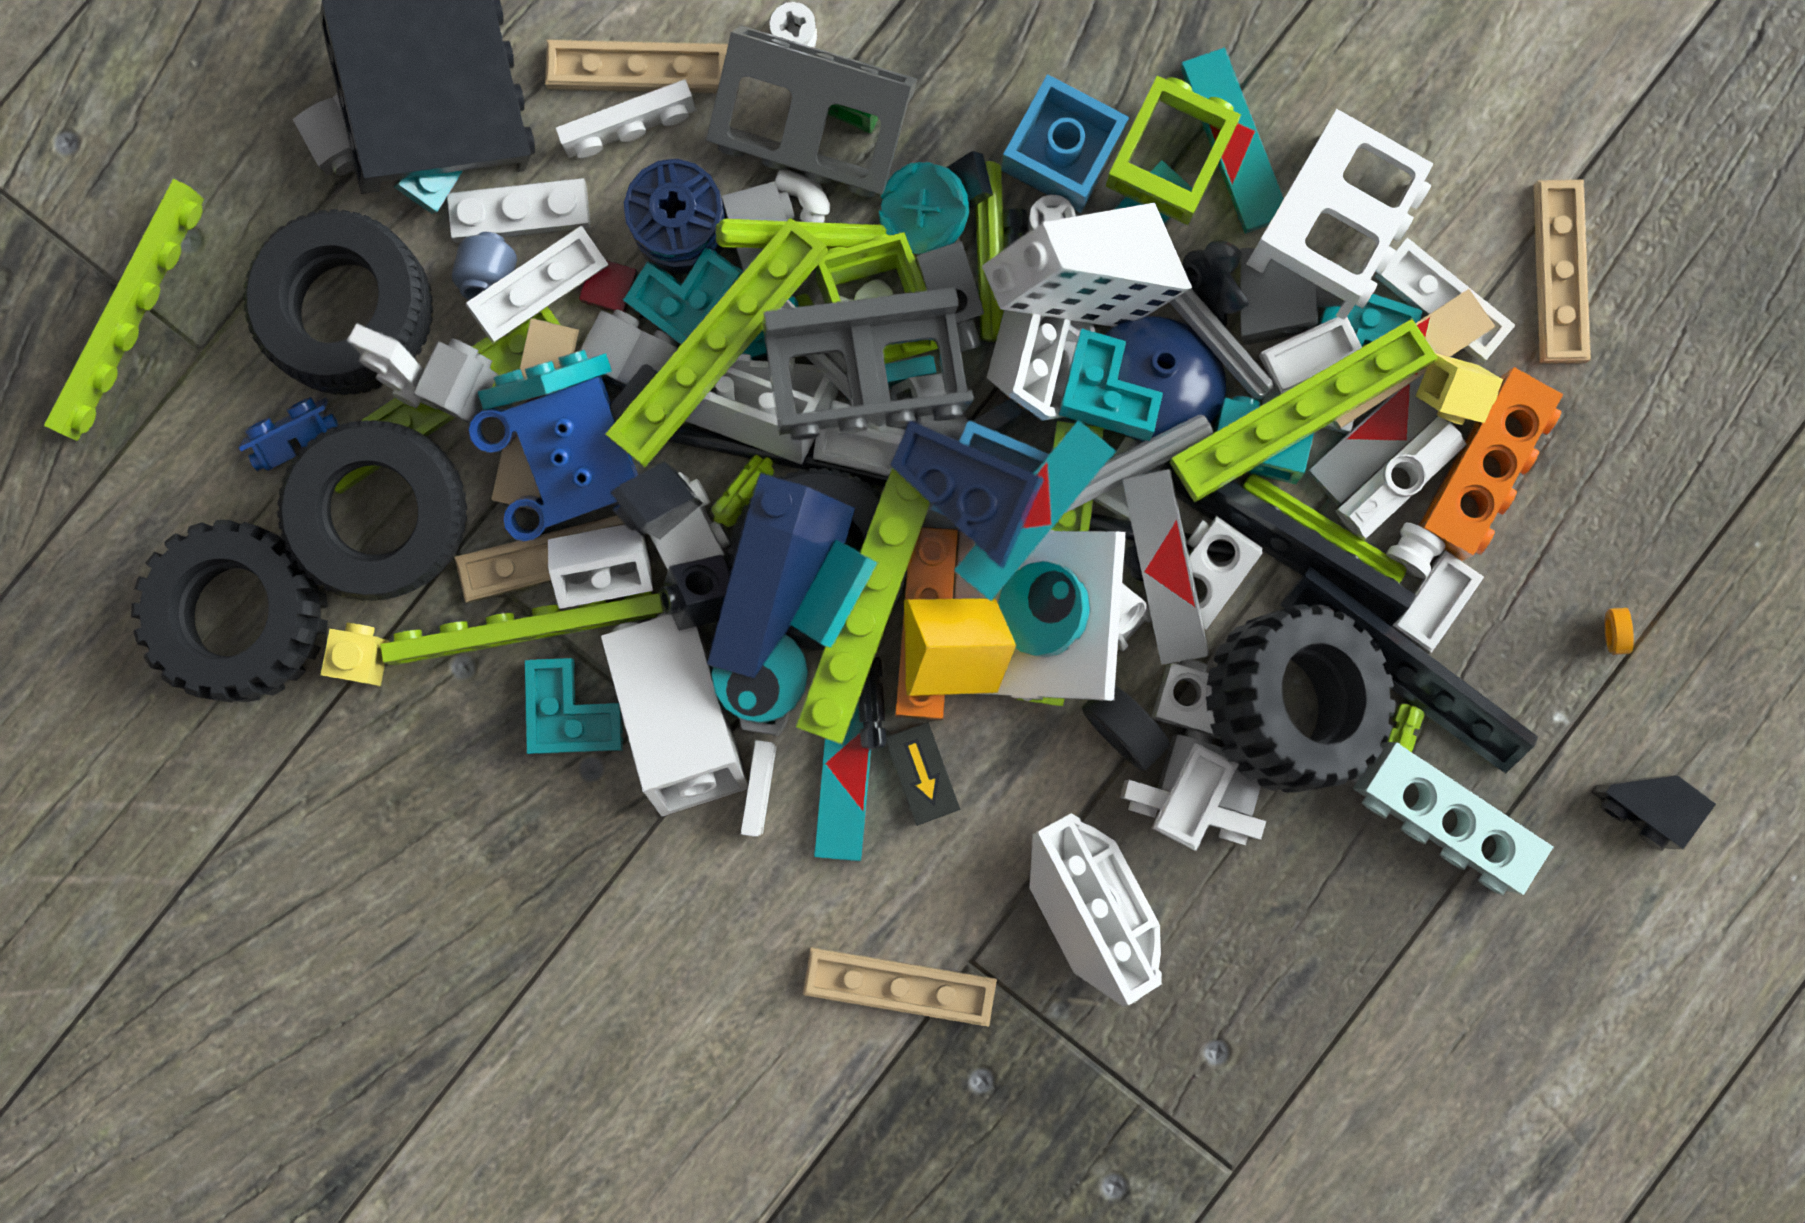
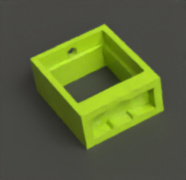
(1149, 188)
(867, 259)

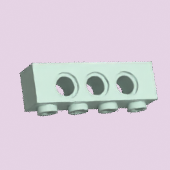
(1517, 851)

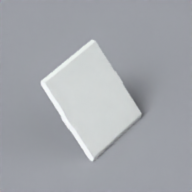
(1090, 662)

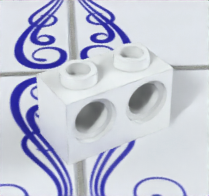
(1220, 577)
(1187, 717)

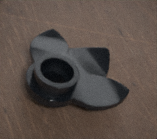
(1211, 278)

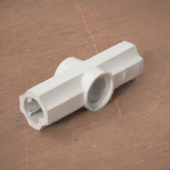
(1420, 459)

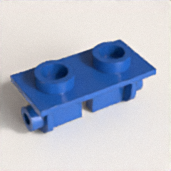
(271, 439)

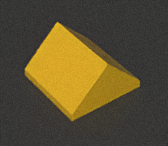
(955, 646)

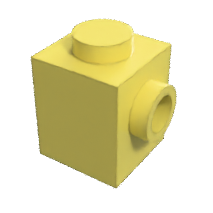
(1459, 389)
(354, 655)

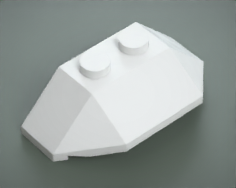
(1034, 360)
(1096, 909)

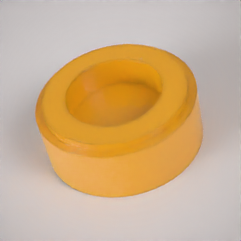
(1619, 631)

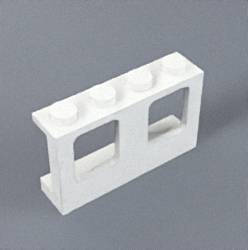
(1323, 190)

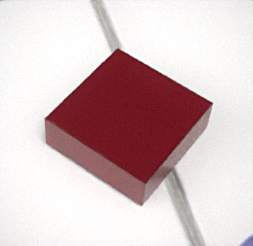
(609, 287)

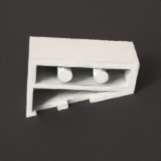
(745, 409)

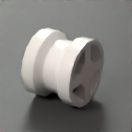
(801, 15)
(1051, 208)
(1416, 549)

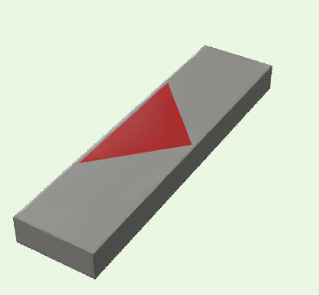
(1372, 443)
(1165, 566)

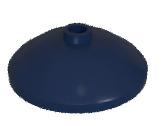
(1196, 374)

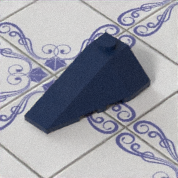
(774, 567)

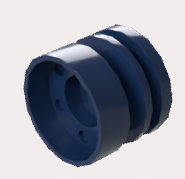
(677, 241)

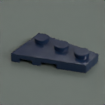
(970, 487)

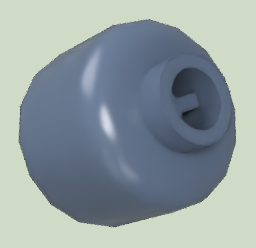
(481, 263)

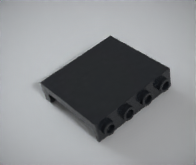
(424, 87)

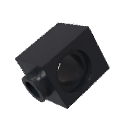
(705, 577)

